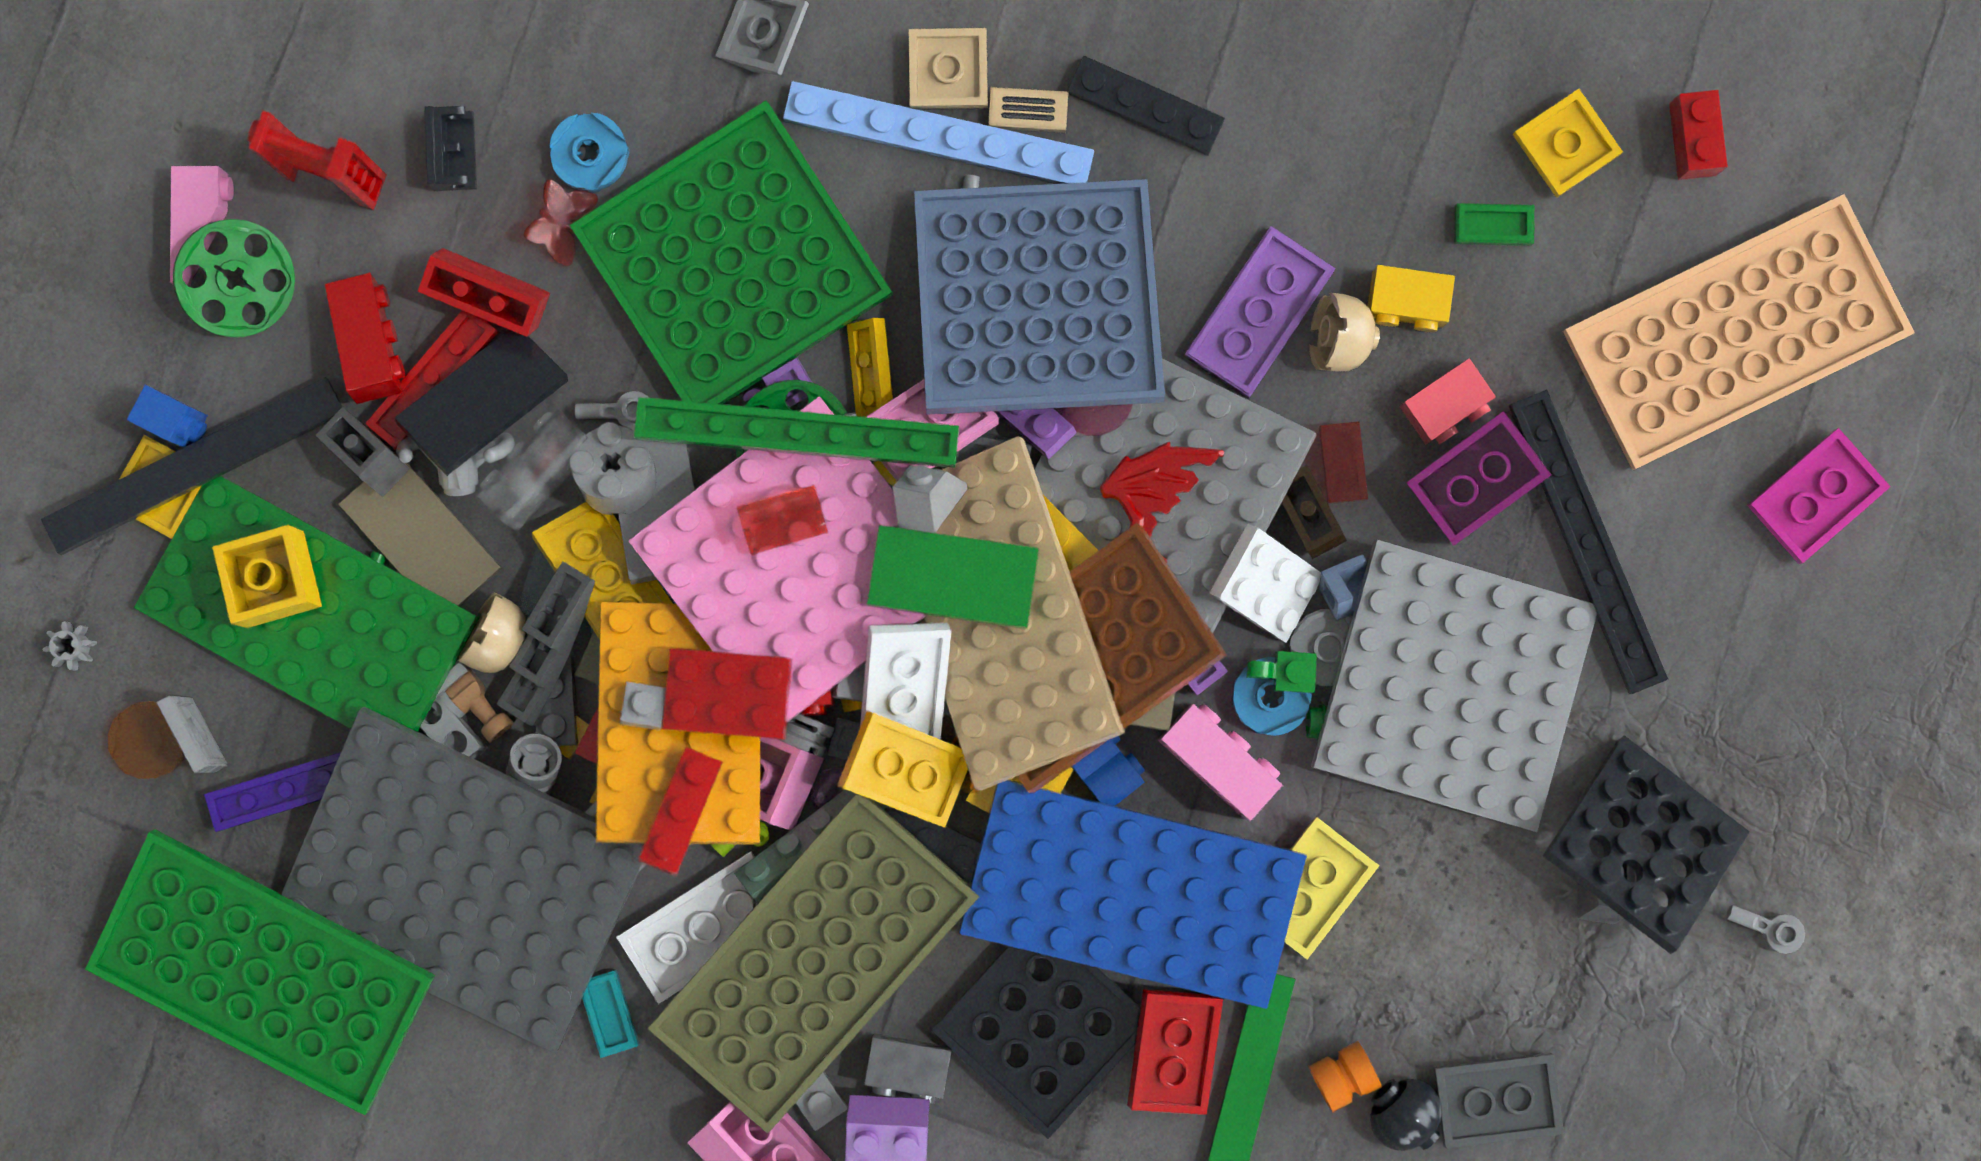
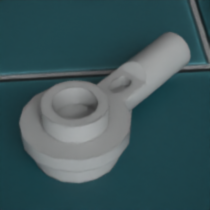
(623, 410)
(1782, 933)

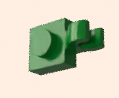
(1290, 671)

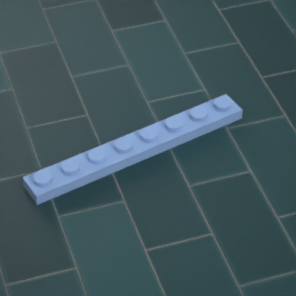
(937, 135)

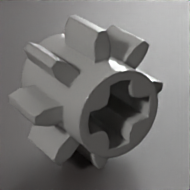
(59, 648)

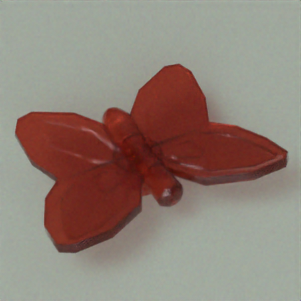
(555, 221)

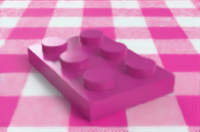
(1818, 496)

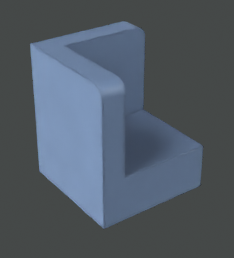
(1342, 585)

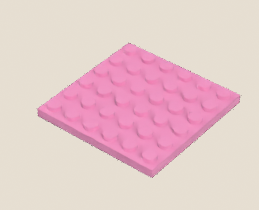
(792, 599)

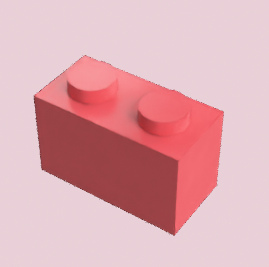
(1448, 402)

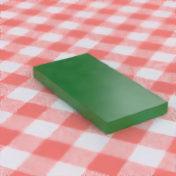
(953, 577)

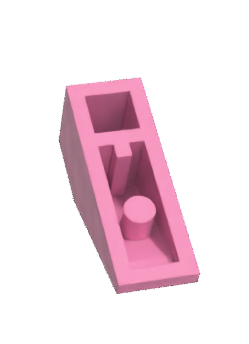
(197, 199)

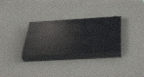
(481, 400)

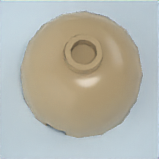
(1344, 334)
(495, 636)

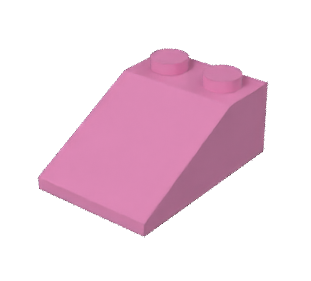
(785, 781)

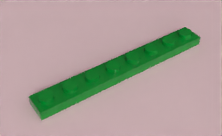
(796, 432)

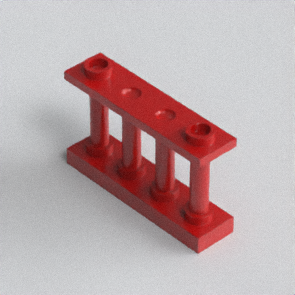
(343, 165)

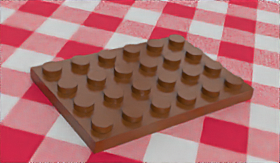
(1142, 631)

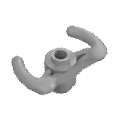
(465, 477)

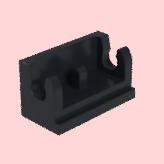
(450, 148)

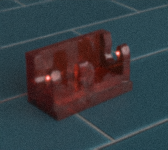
(782, 520)

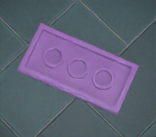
(1259, 312)

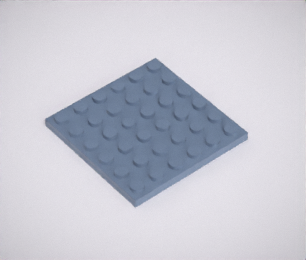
(1038, 297)

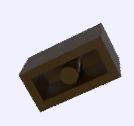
(1312, 514)

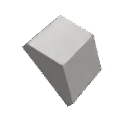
(762, 34)

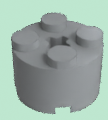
(594, 473)

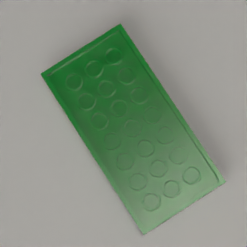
(368, 646)
(259, 971)

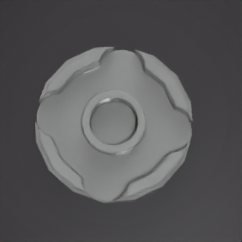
(1326, 637)

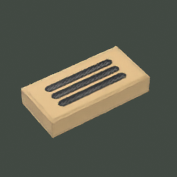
(1028, 109)

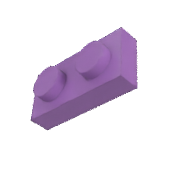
(1041, 428)

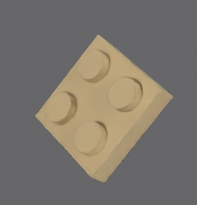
(948, 68)

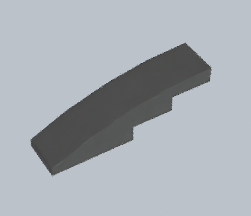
(549, 641)

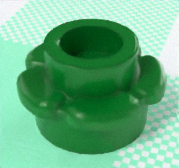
(1316, 717)

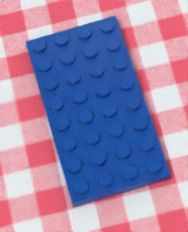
(1133, 893)

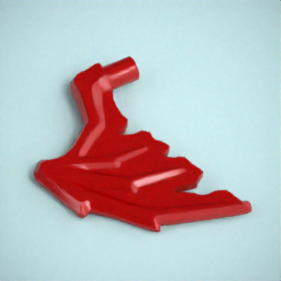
(1153, 480)

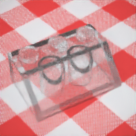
(533, 470)

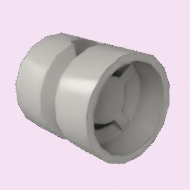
(535, 762)

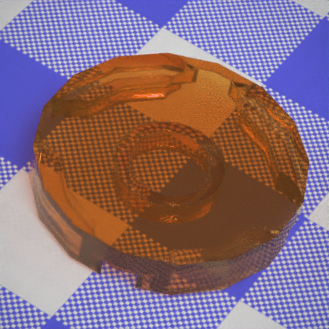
(144, 742)

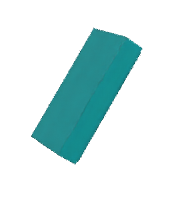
(609, 1014)

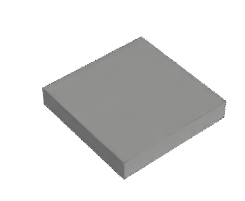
(192, 734)

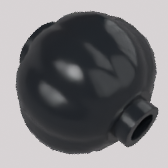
(1406, 1114)

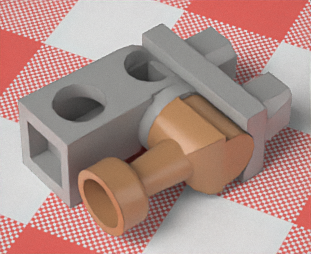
(458, 695)

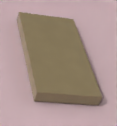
(422, 537)

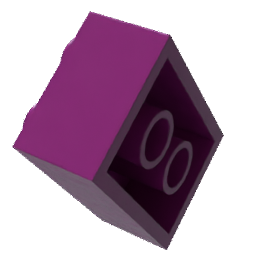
(1478, 478)

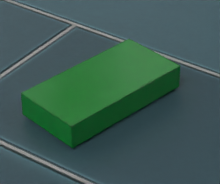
(1494, 224)

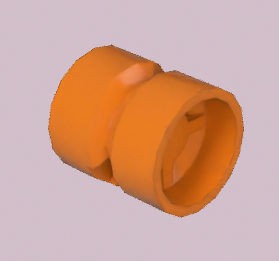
(1345, 1076)

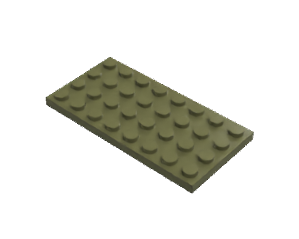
(813, 961)

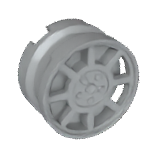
(806, 738)

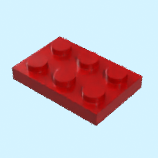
(727, 693)
(1174, 1052)

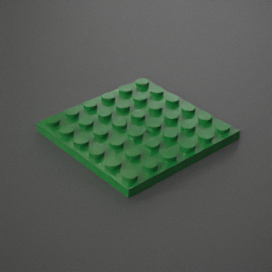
(731, 259)

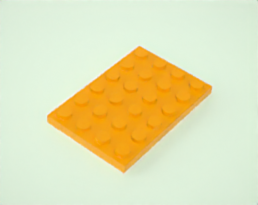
(640, 762)

